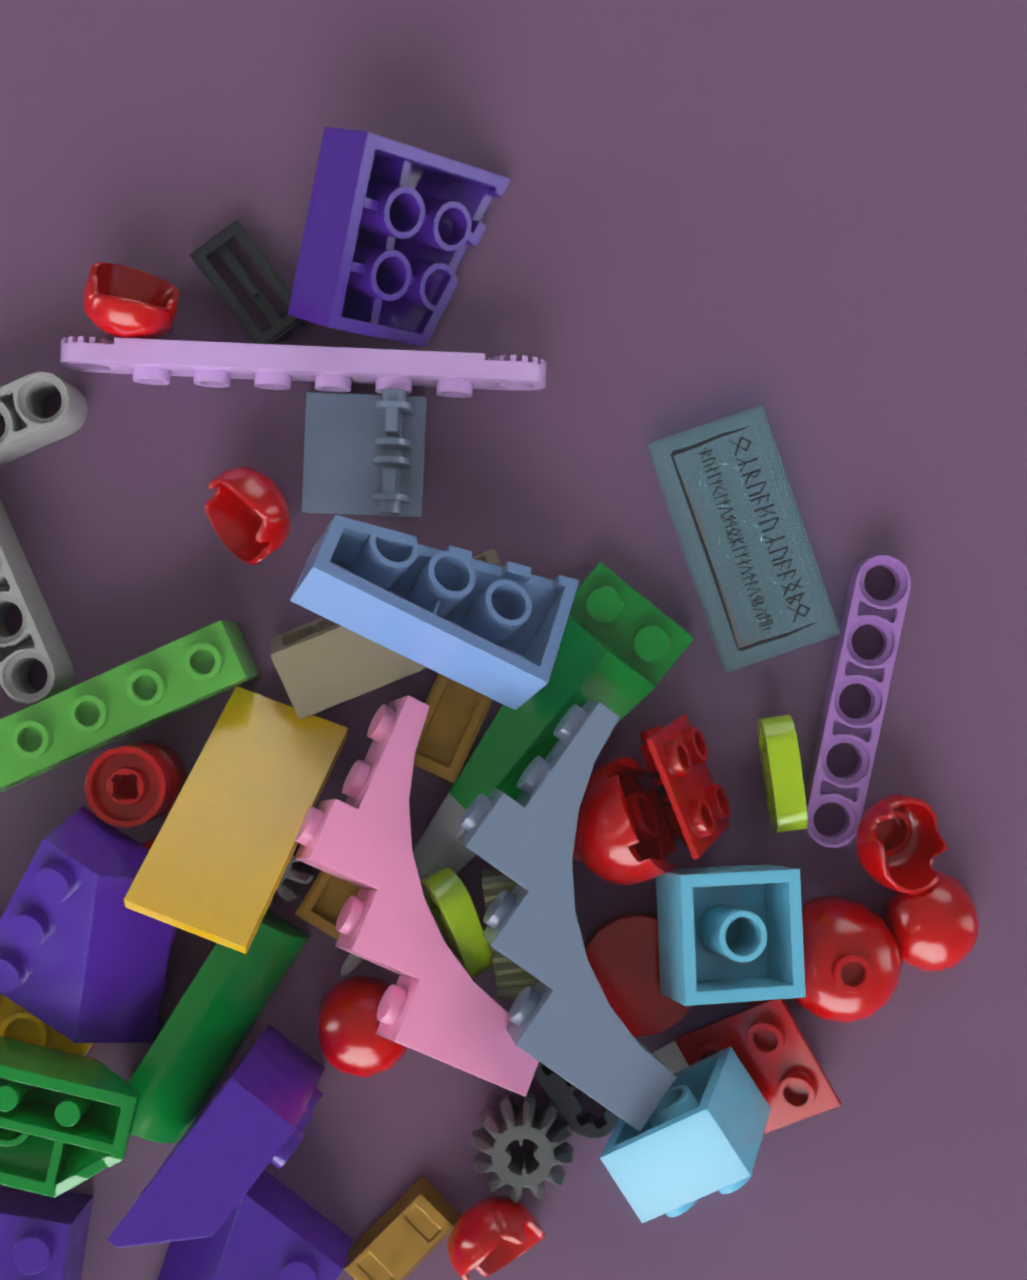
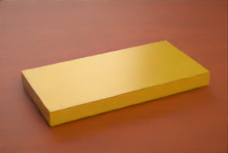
(237, 820)

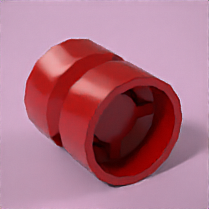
(134, 783)

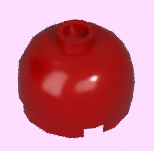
(621, 828)
(848, 960)

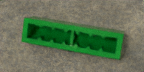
(210, 1028)

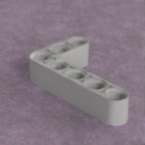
(38, 637)

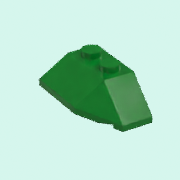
(59, 1117)

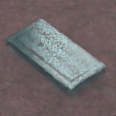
(743, 539)

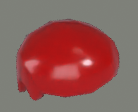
(129, 301)
(248, 513)
(899, 843)
(934, 926)
(350, 1025)
(492, 1235)

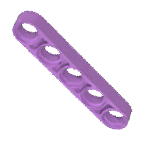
(876, 677)

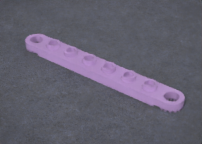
(277, 365)

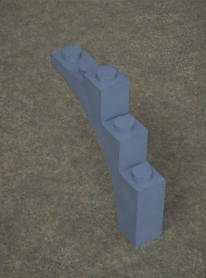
(536, 925)

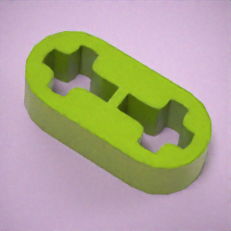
(782, 773)
(457, 920)

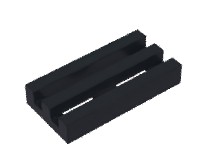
(218, 244)

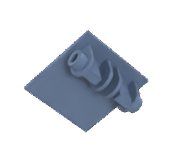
(364, 454)

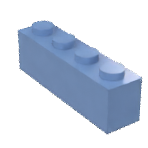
(440, 607)

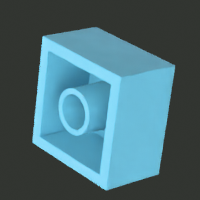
(730, 934)
(694, 1141)

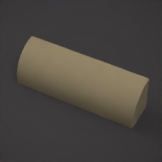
(331, 664)

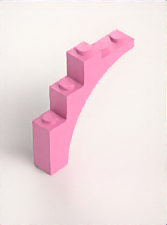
(389, 923)

